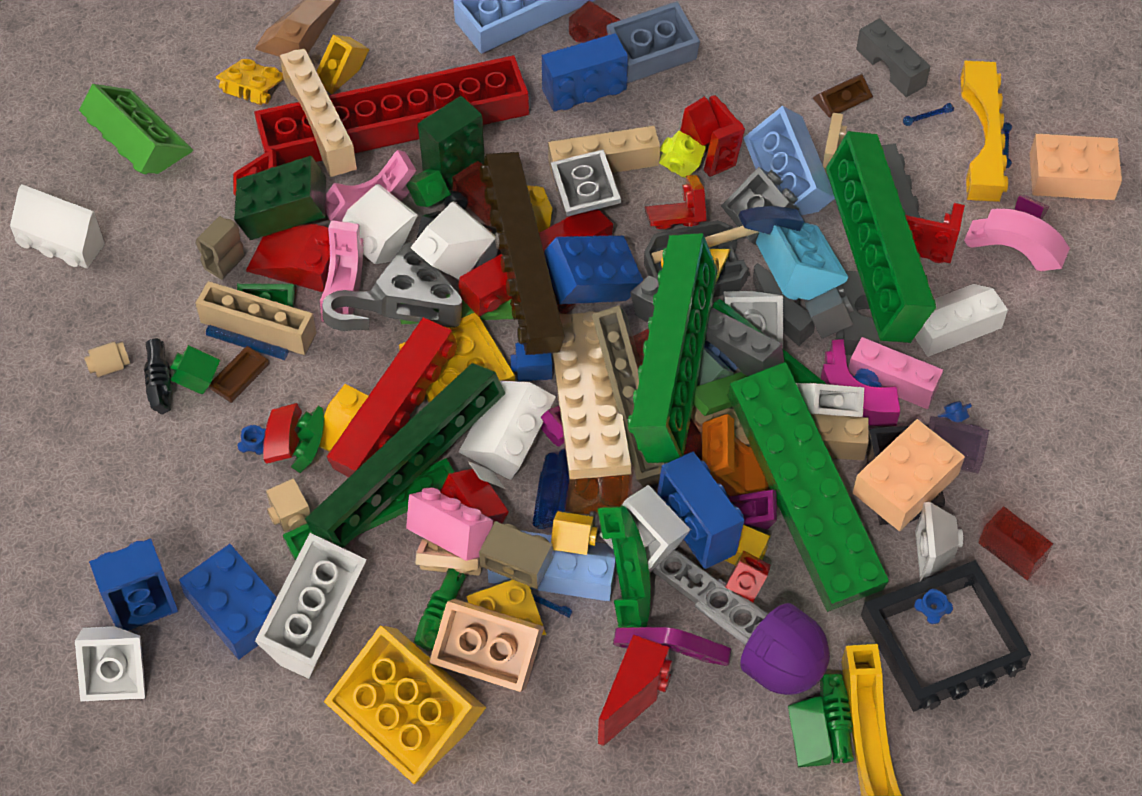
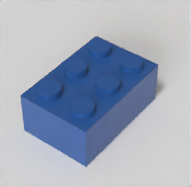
(584, 72)
(591, 269)
(703, 507)
(133, 585)
(229, 598)

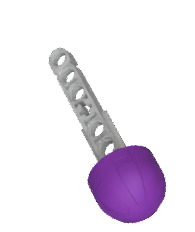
(781, 649)

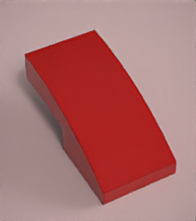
(280, 436)

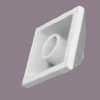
(453, 241)
(759, 309)
(936, 540)
(109, 664)

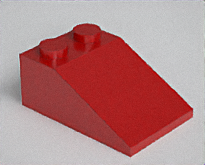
(294, 256)
(636, 686)

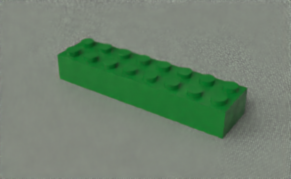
(880, 238)
(673, 349)
(807, 487)

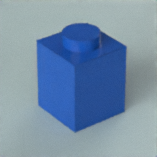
(531, 366)

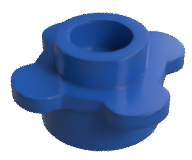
(867, 378)
(956, 411)
(249, 433)
(936, 598)

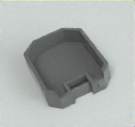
(734, 272)

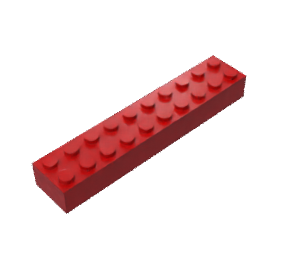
(391, 110)

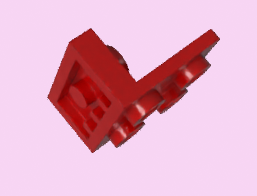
(725, 141)
(685, 213)
(937, 239)

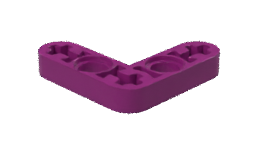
(678, 641)

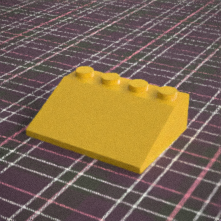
(403, 703)

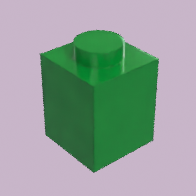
(427, 188)
(194, 369)

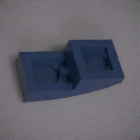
(764, 218)

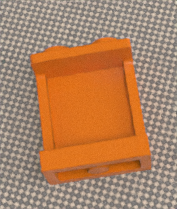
(730, 459)

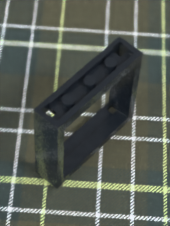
(958, 685)

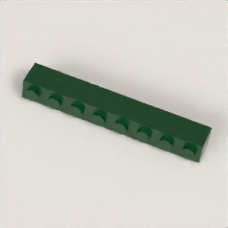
(405, 456)

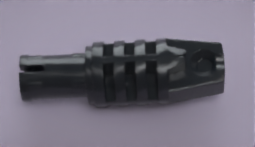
(157, 377)

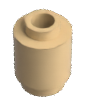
(107, 359)

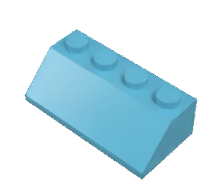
(801, 261)

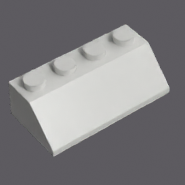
(309, 604)

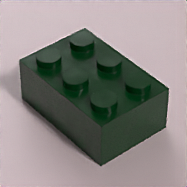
(452, 139)
(280, 198)

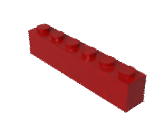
(485, 286)
(394, 396)

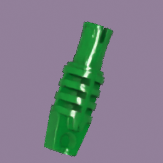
(433, 614)
(837, 716)

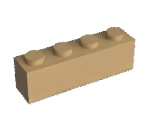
(623, 149)
(256, 317)

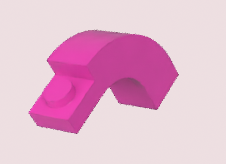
(880, 403)

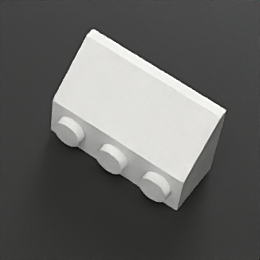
(56, 227)
(961, 318)
(508, 428)

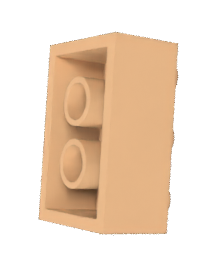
(1075, 166)
(908, 474)
(486, 644)

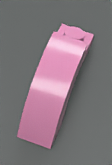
(392, 177)
(1023, 232)
(345, 261)

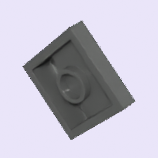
(758, 190)

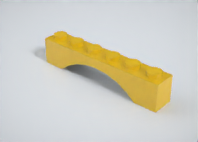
(980, 89)
(865, 692)

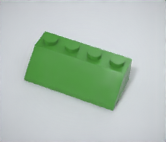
(133, 128)

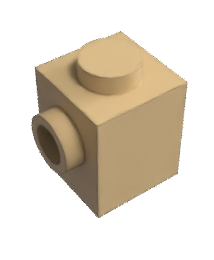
(287, 505)

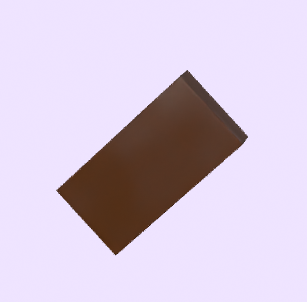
(239, 374)

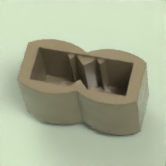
(220, 247)

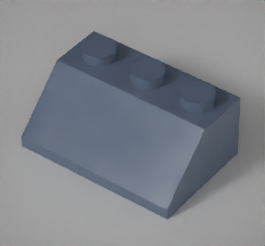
(656, 40)

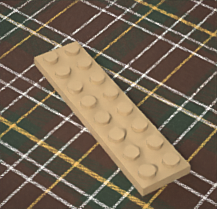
(588, 410)

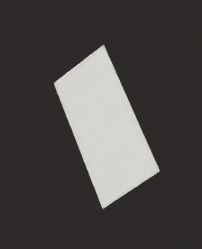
(486, 474)

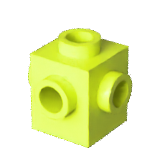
(681, 154)

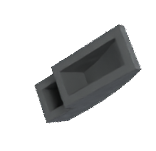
(796, 320)

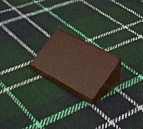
(844, 96)

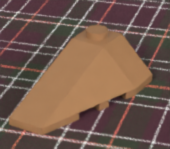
(297, 27)

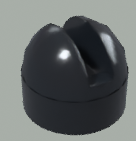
(457, 197)

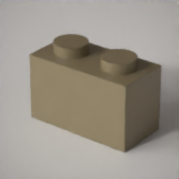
(516, 554)

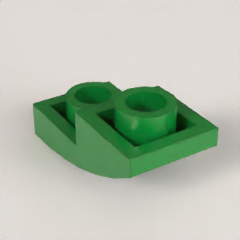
(310, 436)

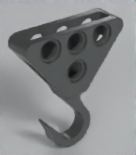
(398, 285)

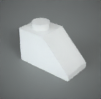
(833, 399)

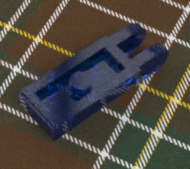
(551, 489)

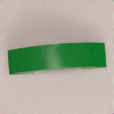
(631, 565)

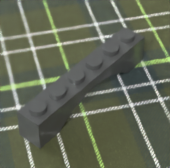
(740, 343)

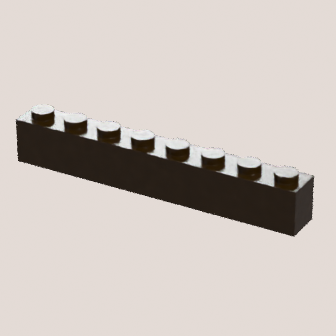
(522, 254)

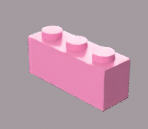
(914, 379)
(447, 523)

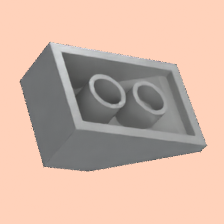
(584, 183)

